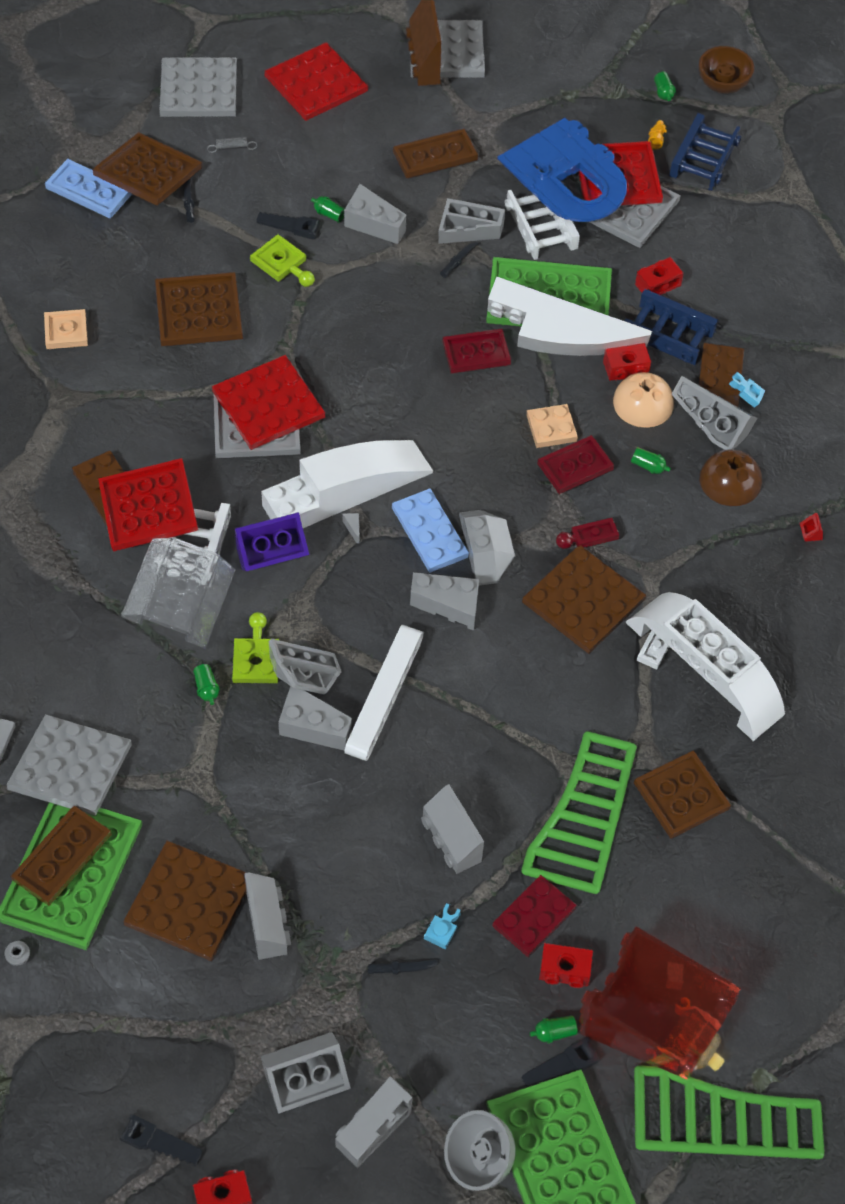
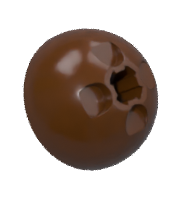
(725, 69)
(731, 478)

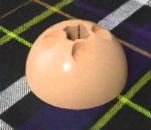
(644, 400)

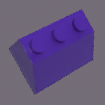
(271, 542)

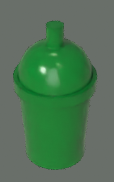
(664, 86)
(328, 208)
(650, 461)
(206, 684)
(555, 1029)

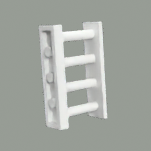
(569, 232)
(217, 534)

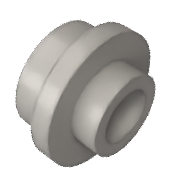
(17, 959)

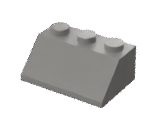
(453, 830)
(267, 916)
(305, 1072)

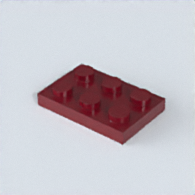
(476, 351)
(575, 464)
(534, 916)

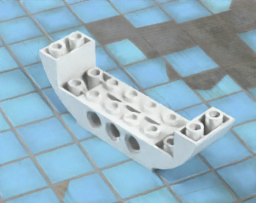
(716, 656)

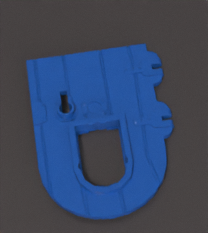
(562, 152)

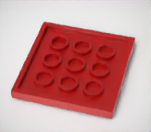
(316, 81)
(640, 172)
(268, 402)
(147, 504)

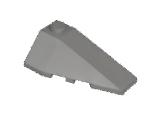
(719, 419)

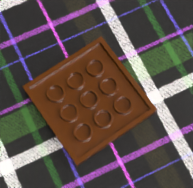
(147, 168)
(198, 309)
(584, 599)
(188, 900)

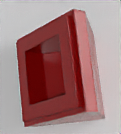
(812, 528)

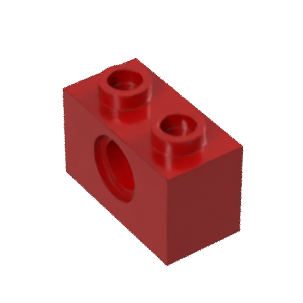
(659, 277)
(626, 361)
(577, 958)
(232, 1181)

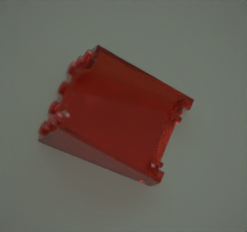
(658, 1005)

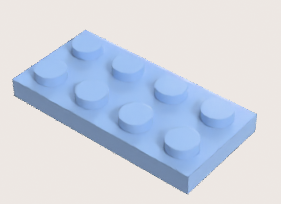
(84, 188)
(430, 530)

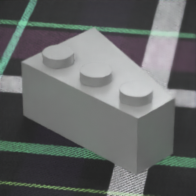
(374, 216)
(470, 222)
(446, 596)
(314, 721)
(374, 1122)

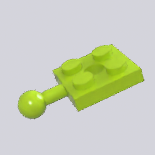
(288, 264)
(247, 649)

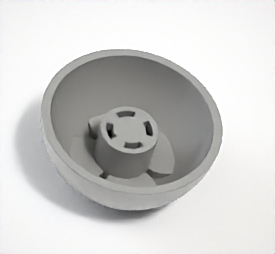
(479, 1150)

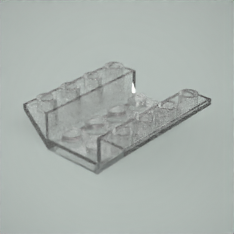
(180, 588)

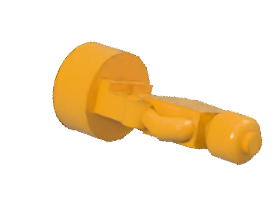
(656, 133)

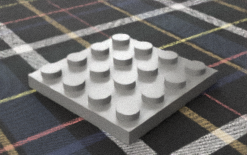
(461, 48)
(198, 87)
(638, 221)
(231, 444)
(69, 764)

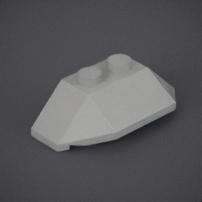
(487, 544)
(304, 666)

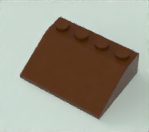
(425, 44)

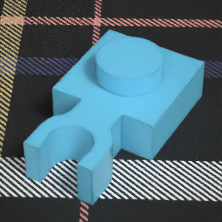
(748, 389)
(441, 929)

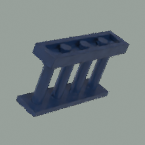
(692, 140)
(680, 314)

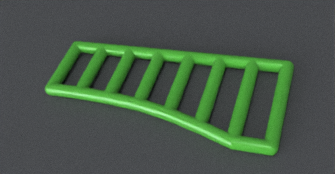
(560, 812)
(741, 1099)

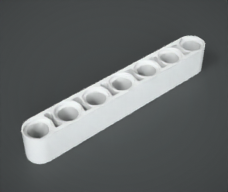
(384, 693)

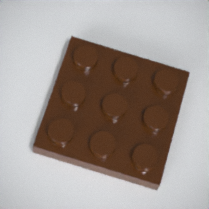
(682, 794)

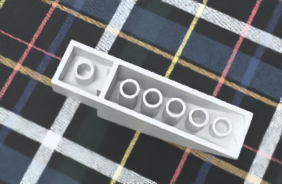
(559, 325)
(345, 479)

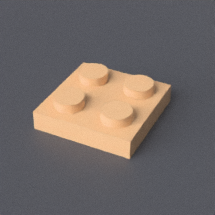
(65, 329)
(551, 426)

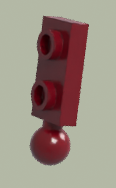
(589, 534)

